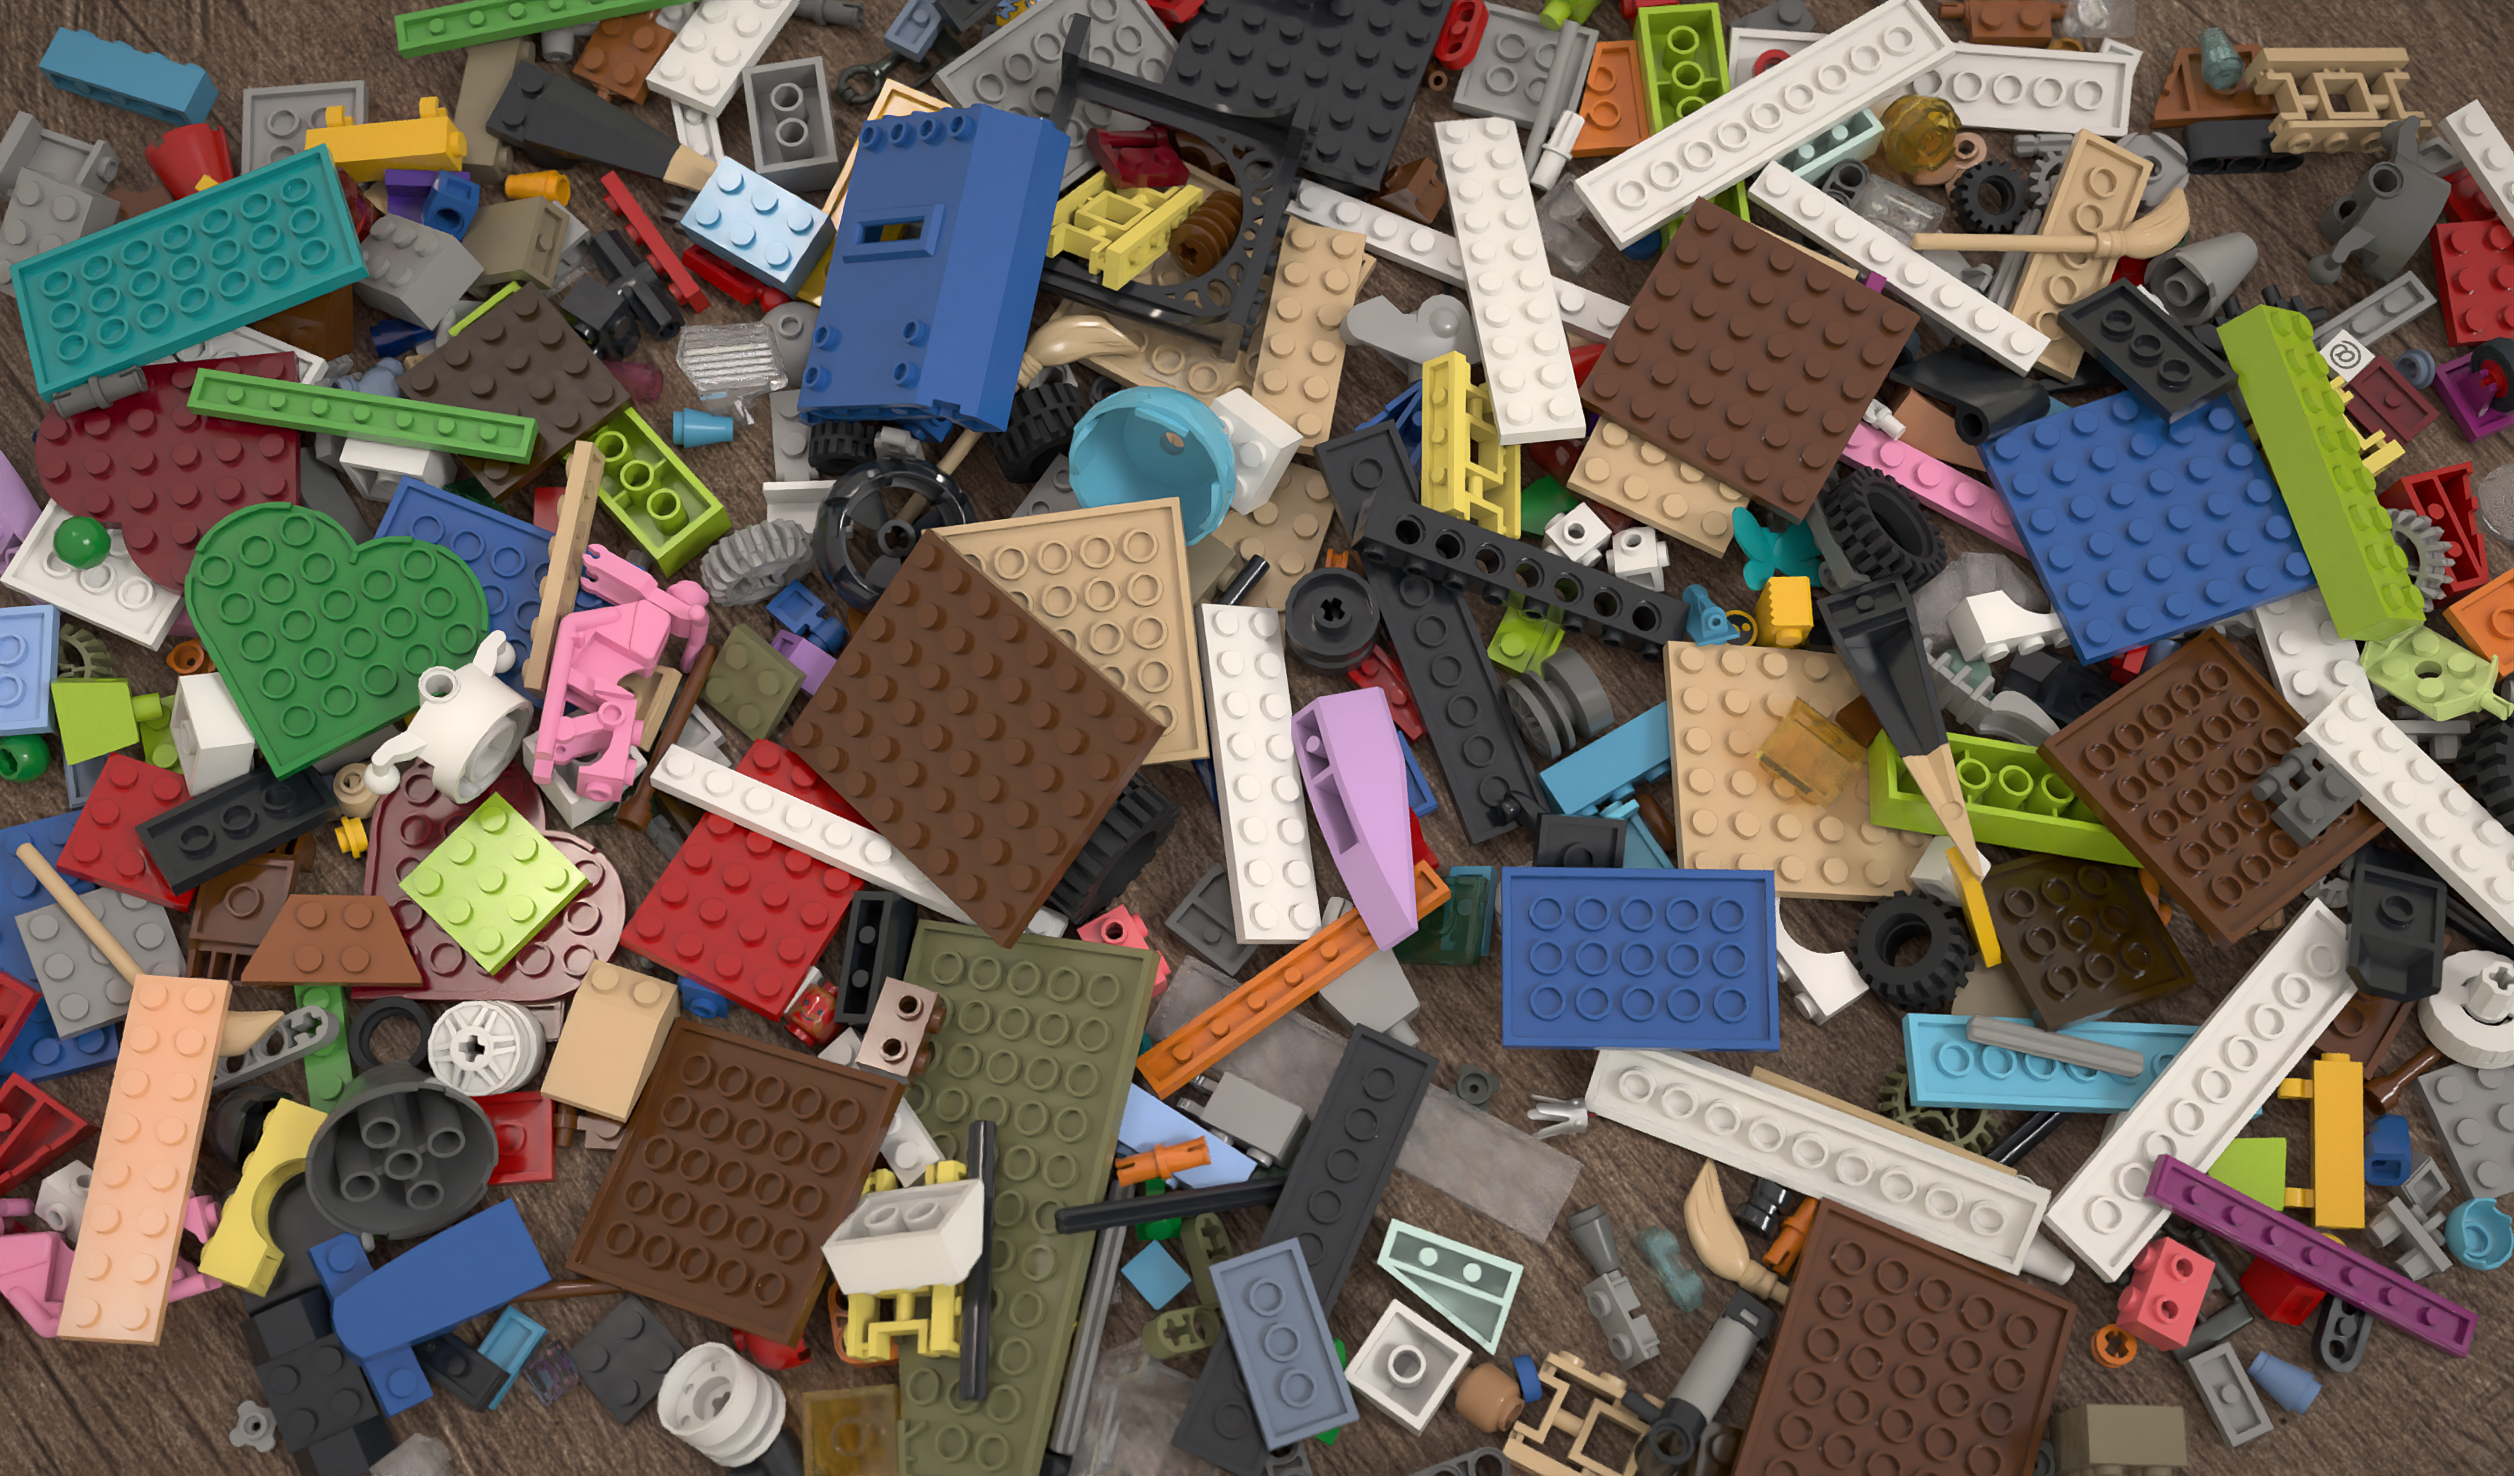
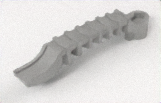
(2006, 716)

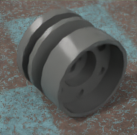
(1558, 704)

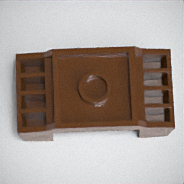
(240, 908)

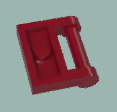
(1137, 167)

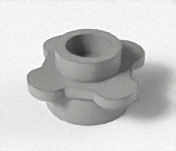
(244, 1434)

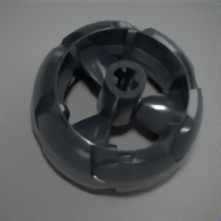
(856, 499)

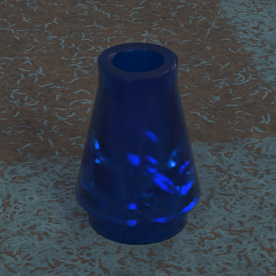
(398, 336)

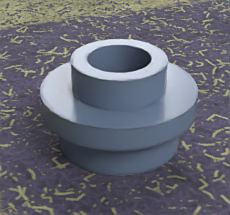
(2416, 367)

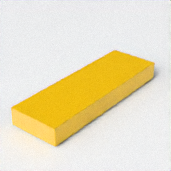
(1974, 909)

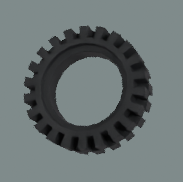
(1872, 496)

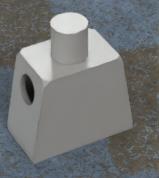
(1375, 996)

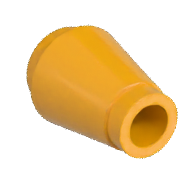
(545, 183)

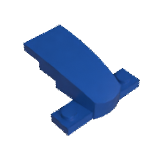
(423, 1295)

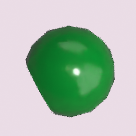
(81, 543)
(23, 757)

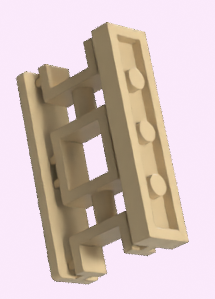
(2333, 72)
(1606, 1386)

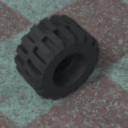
(1037, 431)
(1889, 928)

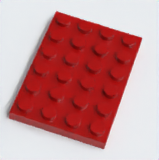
(745, 907)

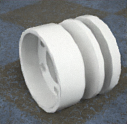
(511, 1041)
(721, 1404)

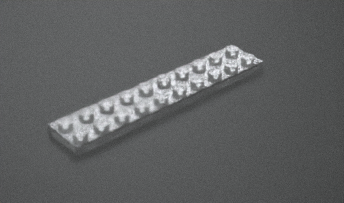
(1449, 1142)

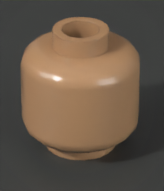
(1488, 1397)

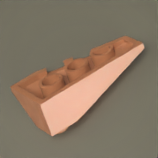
(1931, 427)

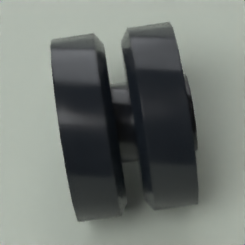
(1355, 616)

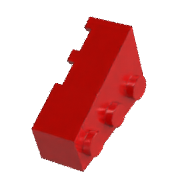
(2448, 501)
(35, 1130)

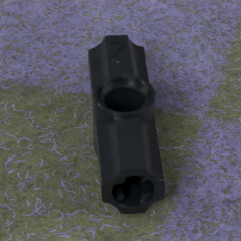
(638, 283)

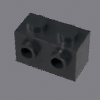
(602, 319)

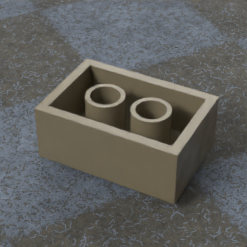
(2118, 1440)

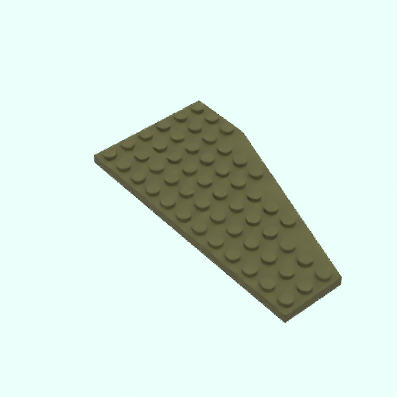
(1048, 1054)

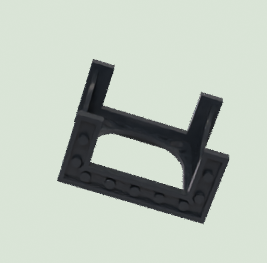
(1274, 136)

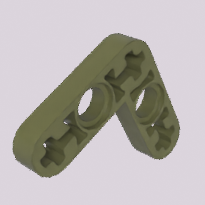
(1209, 1313)

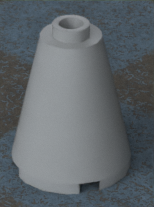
(2201, 275)

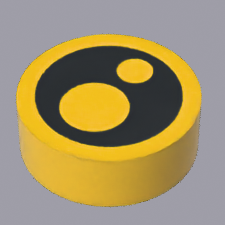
(1745, 626)

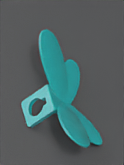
(1788, 552)

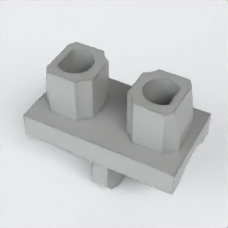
(2442, 736)
(2413, 1233)

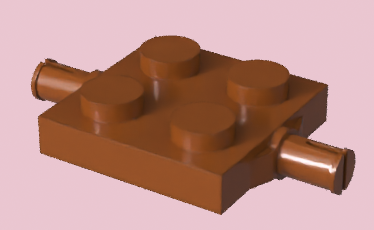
(2005, 21)
(623, 55)

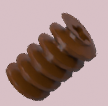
(1207, 233)

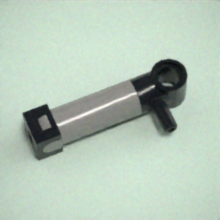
(1701, 1388)

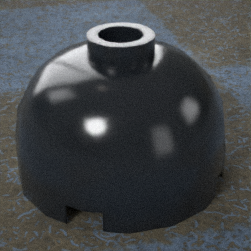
(239, 1123)

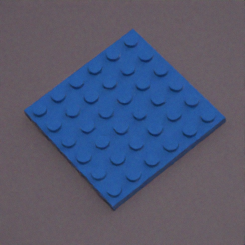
(2146, 520)

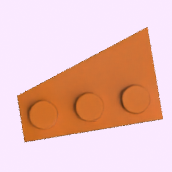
(1612, 102)

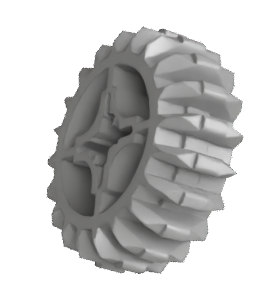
(757, 562)
(2431, 569)

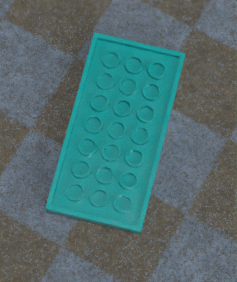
(187, 271)

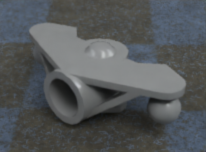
(1412, 338)

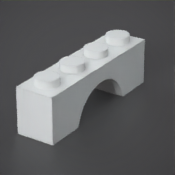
(1994, 626)
(1820, 981)

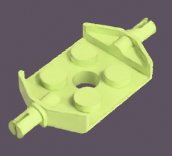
(2463, 679)

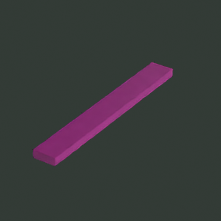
(2311, 1256)

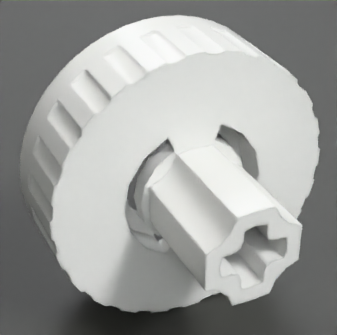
(2486, 989)

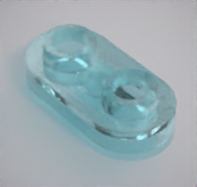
(1662, 1252)

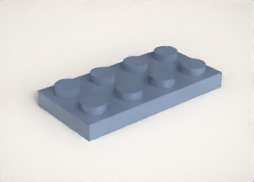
(1282, 1344)

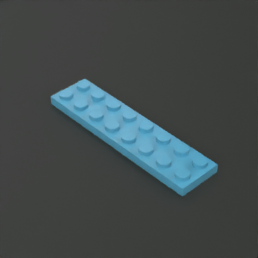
(1963, 1073)

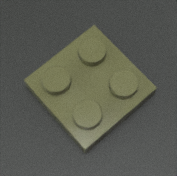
(752, 683)

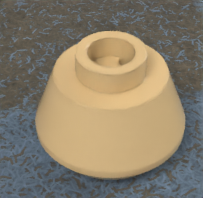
(352, 794)

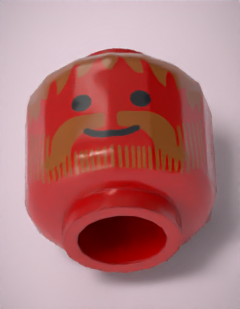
(813, 1015)

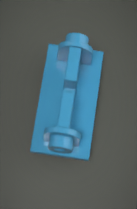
(1706, 621)

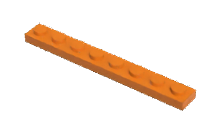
(1273, 993)

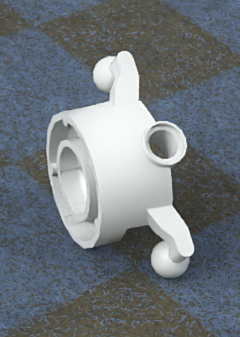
(464, 734)

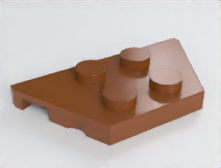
(2190, 99)
(333, 944)

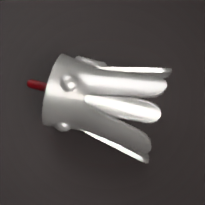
(1570, 1112)

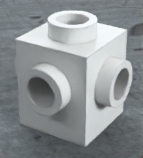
(1577, 536)
(1639, 557)
(64, 1198)

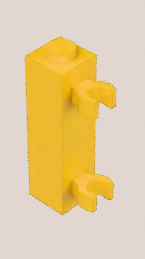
(403, 145)
(2335, 1142)

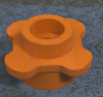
(184, 653)

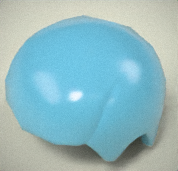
(2479, 1234)

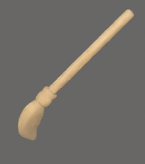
(2140, 240)
(1050, 346)
(241, 1028)
(1720, 1241)

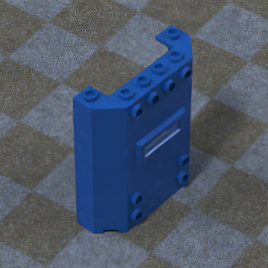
(946, 315)

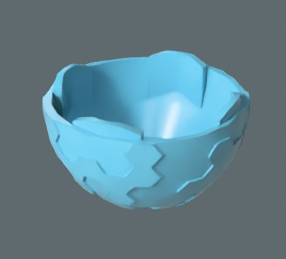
(1125, 456)

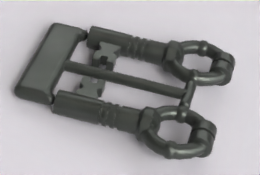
(944, 44)
(2222, 1323)

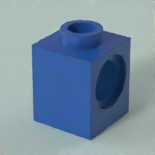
(454, 194)

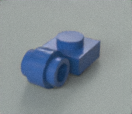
(802, 611)

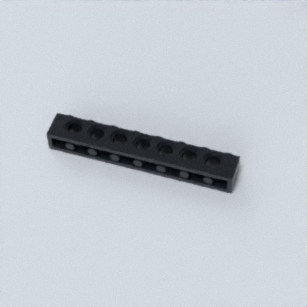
(1376, 538)

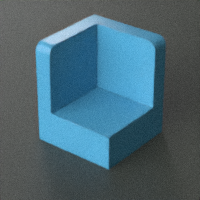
(1156, 1276)

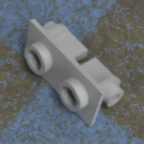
(1610, 1301)

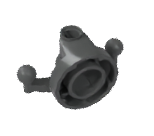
(2385, 215)

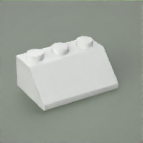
(909, 1238)

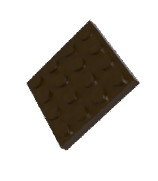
(524, 365)
(2080, 939)

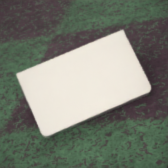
(798, 502)

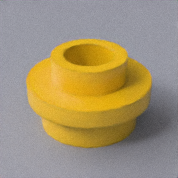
(352, 836)

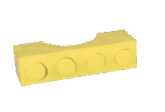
(242, 1246)

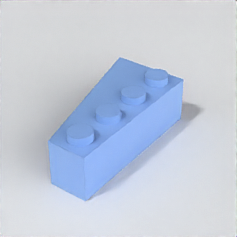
(1153, 1122)

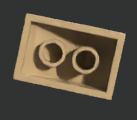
(611, 1040)

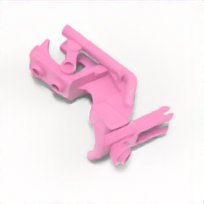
(599, 650)
(39, 1264)

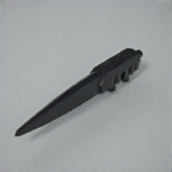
(2094, 375)

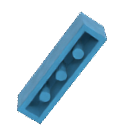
(128, 78)
(1610, 766)

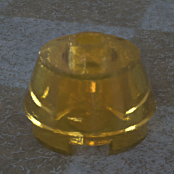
(1919, 132)

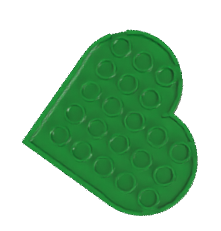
(327, 632)

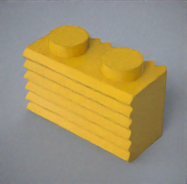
(1784, 613)

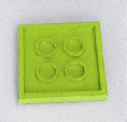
(494, 883)

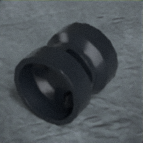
(1763, 1209)

